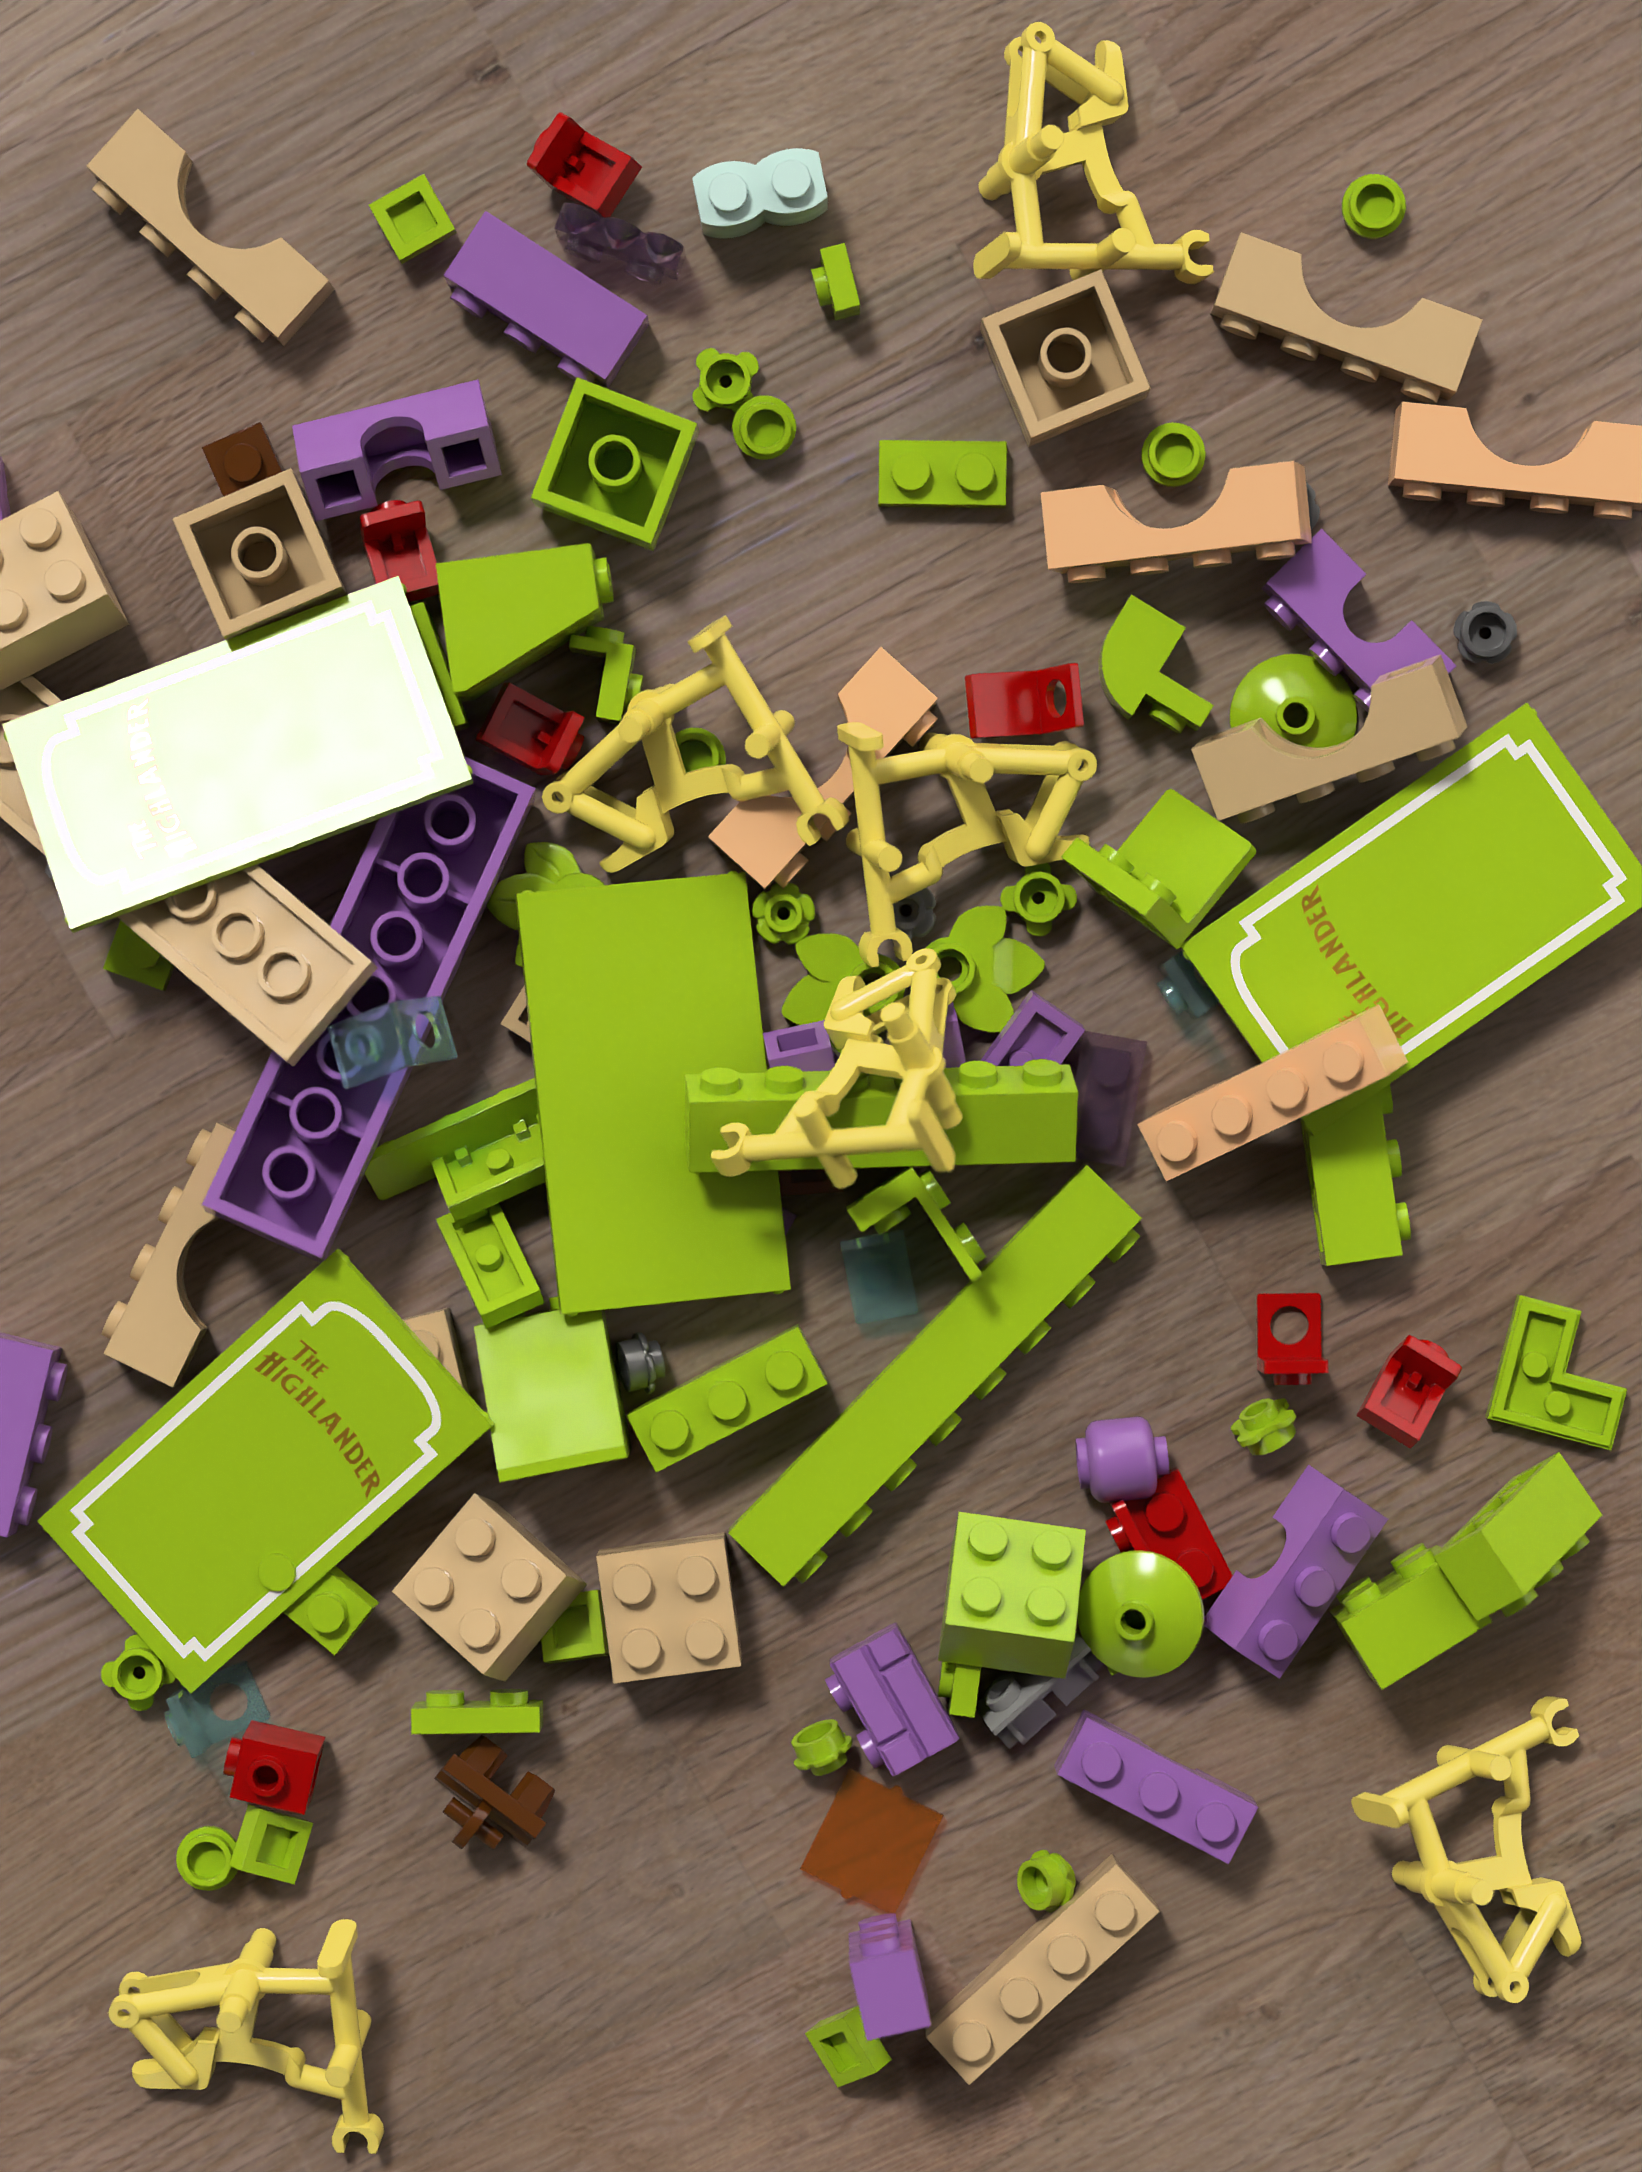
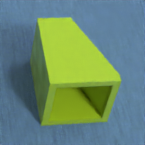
(516, 610)
(551, 1392)

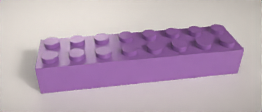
(413, 917)

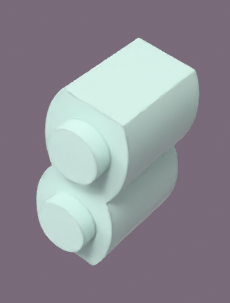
(777, 190)

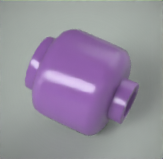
(1121, 1459)

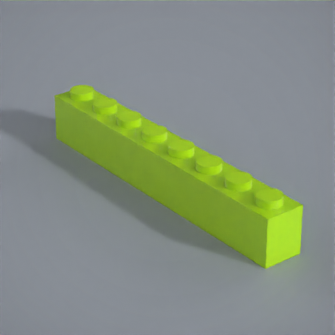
(935, 1375)

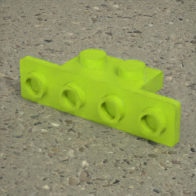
(473, 1153)

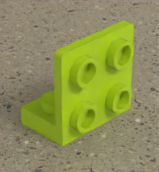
(1167, 867)
(886, 1207)

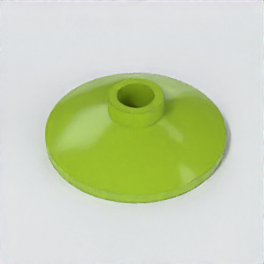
(1298, 681)
(1158, 1591)

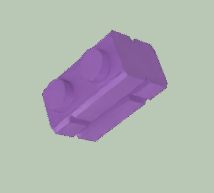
(892, 1701)

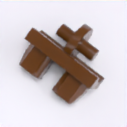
(515, 1813)

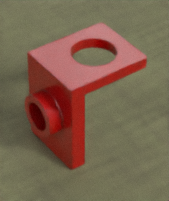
(1022, 702)
(1296, 1361)

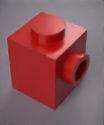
(274, 1766)

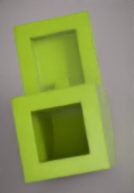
(1131, 667)

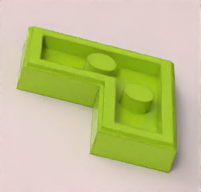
(1534, 1385)

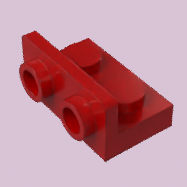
(1174, 1528)

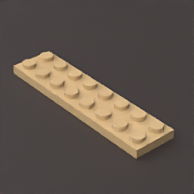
(233, 936)

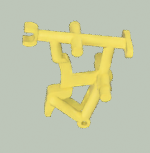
(1037, 151)
(650, 720)
(966, 769)
(916, 1056)
(1462, 1885)
(237, 1988)

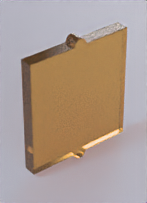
(871, 1841)

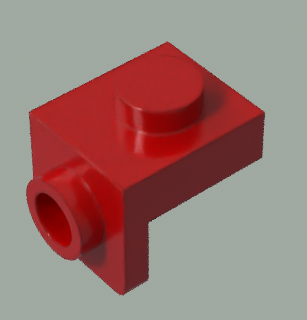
(582, 166)
(400, 546)
(531, 731)
(1409, 1389)

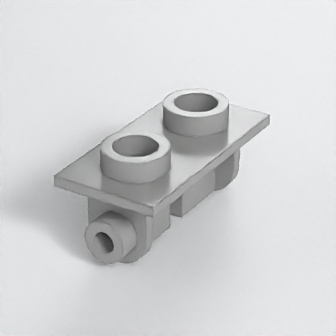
(1015, 1702)

